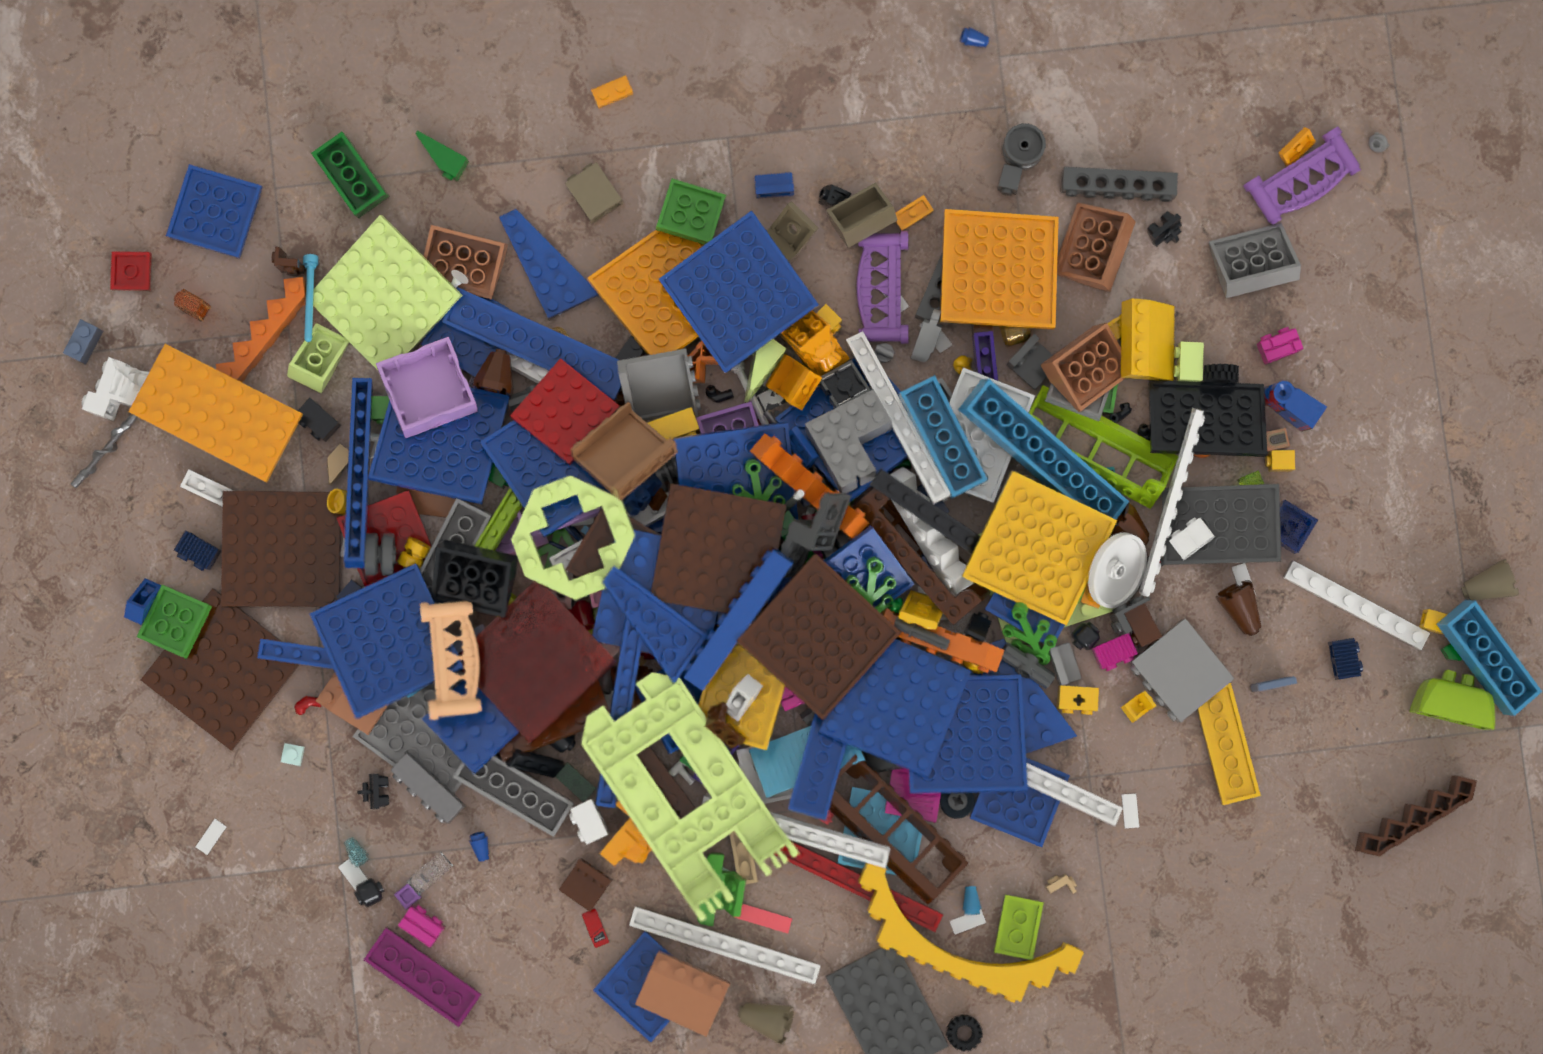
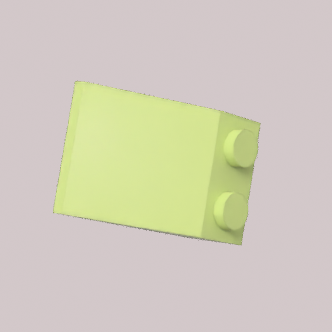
(317, 359)
(762, 366)

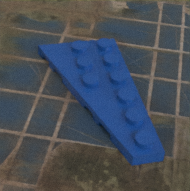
(551, 275)
(662, 629)
(1041, 718)

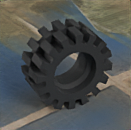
(1221, 373)
(975, 1038)

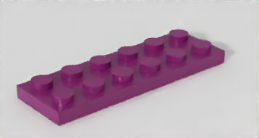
(422, 977)

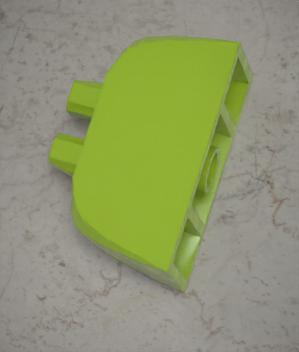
(1455, 701)

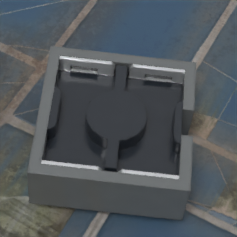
(843, 384)

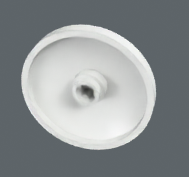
(1117, 570)

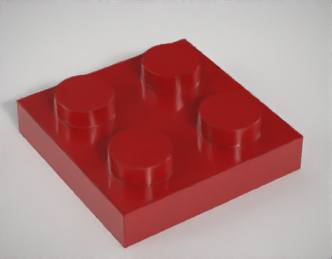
(130, 271)

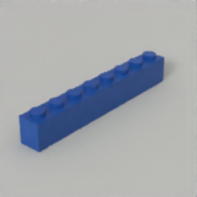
(738, 619)

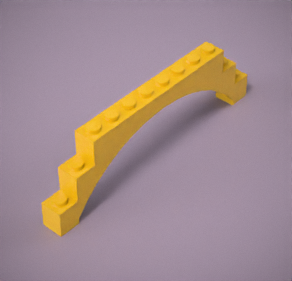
(1001, 978)

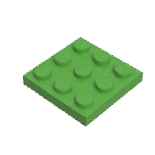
(690, 212)
(174, 621)

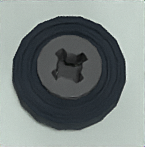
(953, 807)

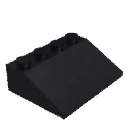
(474, 576)

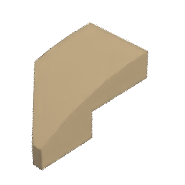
(337, 462)

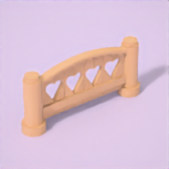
(448, 701)

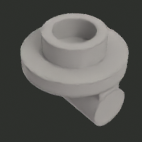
(1378, 142)
(884, 352)

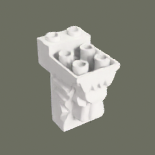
(117, 386)

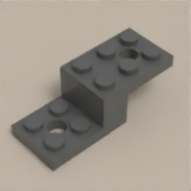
(815, 533)

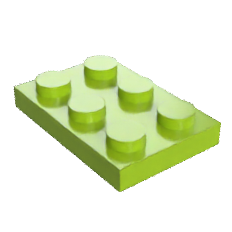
(1018, 927)

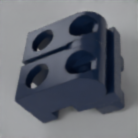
(642, 495)

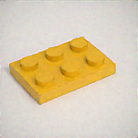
(920, 610)

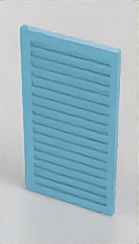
(781, 761)

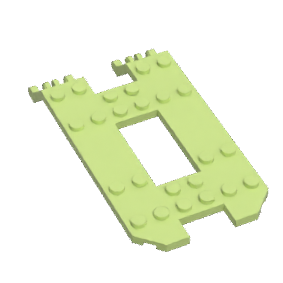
(675, 840)

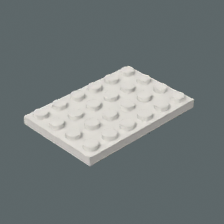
(990, 455)

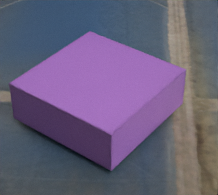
(407, 896)

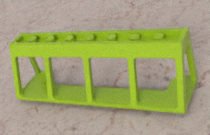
(1120, 439)

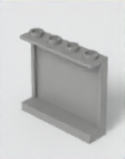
(659, 384)
(1181, 671)

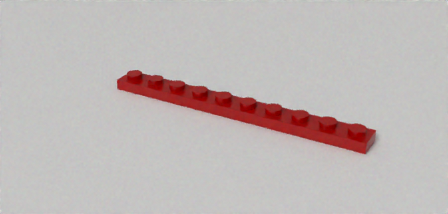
(848, 880)

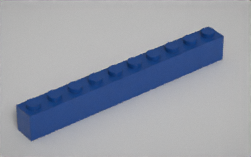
(358, 473)

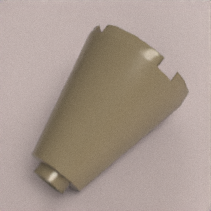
(1491, 583)
(768, 1019)

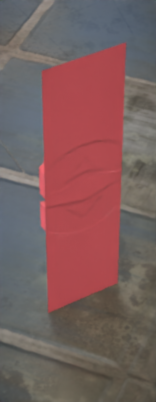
(765, 918)

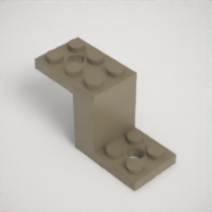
(787, 239)

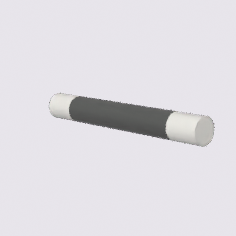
(794, 499)

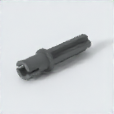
(922, 634)

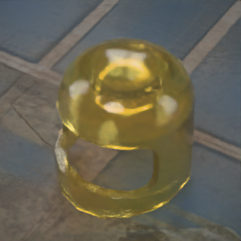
(1014, 335)

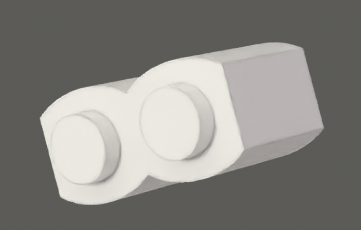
(1191, 538)

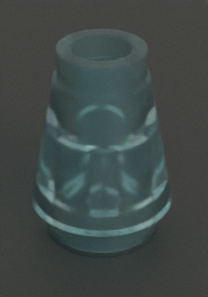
(356, 852)

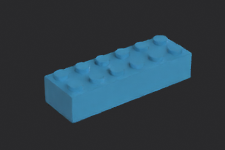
(943, 436)
(1489, 657)

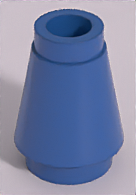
(973, 38)
(479, 844)

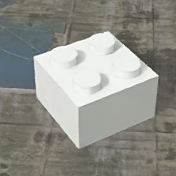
(589, 821)

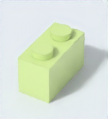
(1189, 361)

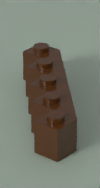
(671, 790)
(1417, 818)

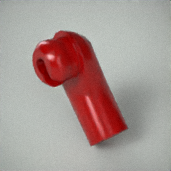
(304, 703)

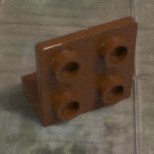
(585, 884)

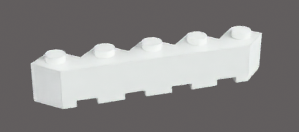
(938, 550)

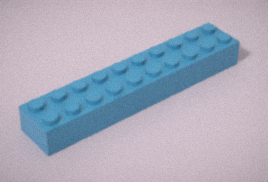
(1039, 449)

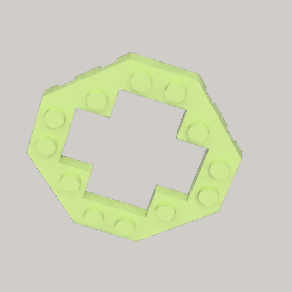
(534, 519)

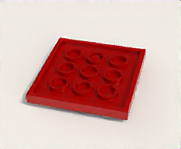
(563, 410)
(392, 515)

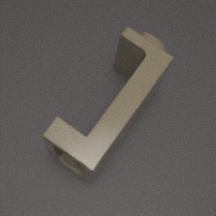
(593, 192)

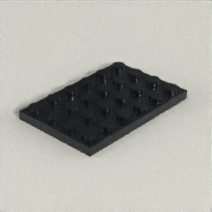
(1231, 424)

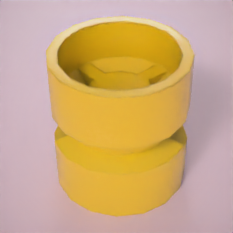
(337, 501)
(414, 553)

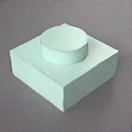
(292, 754)

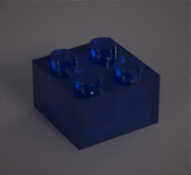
(1295, 526)

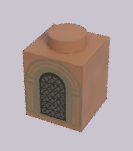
(1277, 439)

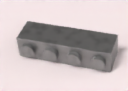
(428, 788)

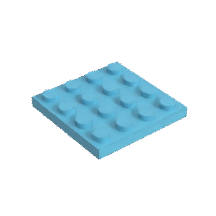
(904, 838)

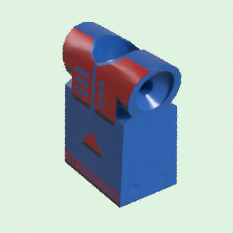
(1294, 405)

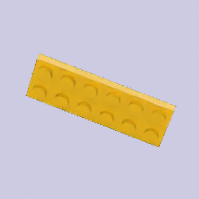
(1228, 748)

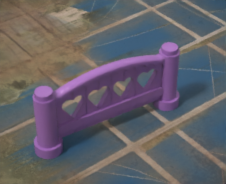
(1266, 192)
(890, 247)

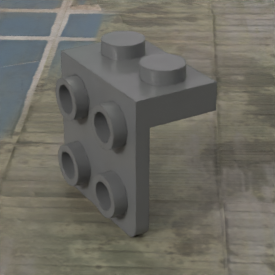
(1119, 622)

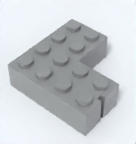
(840, 438)

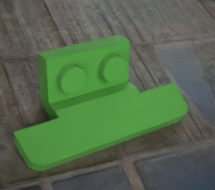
(734, 884)

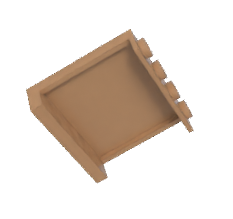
(623, 452)

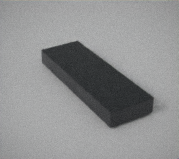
(535, 763)

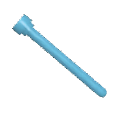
(310, 262)

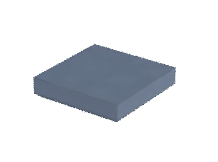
(1273, 684)

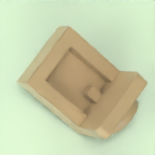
(1056, 882)

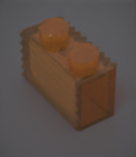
(191, 304)

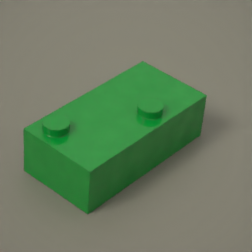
(350, 174)

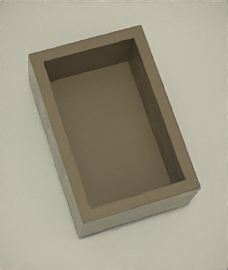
(862, 215)

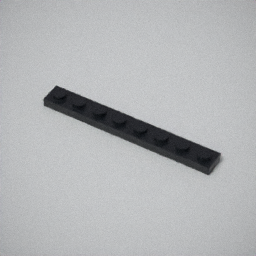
(925, 510)

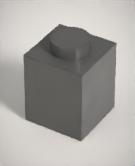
(1009, 179)

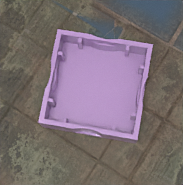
(426, 387)

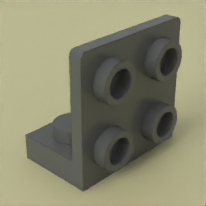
(1028, 362)

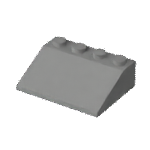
(1254, 260)

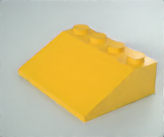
(1147, 340)

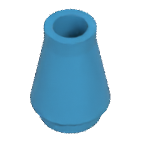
(971, 901)

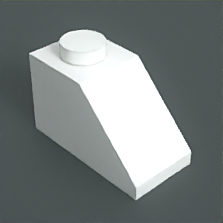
(743, 696)

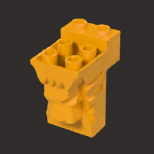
(815, 344)
(626, 843)

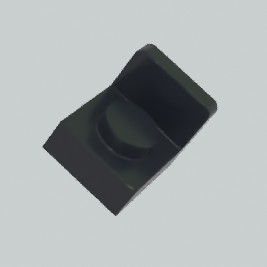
(832, 195)

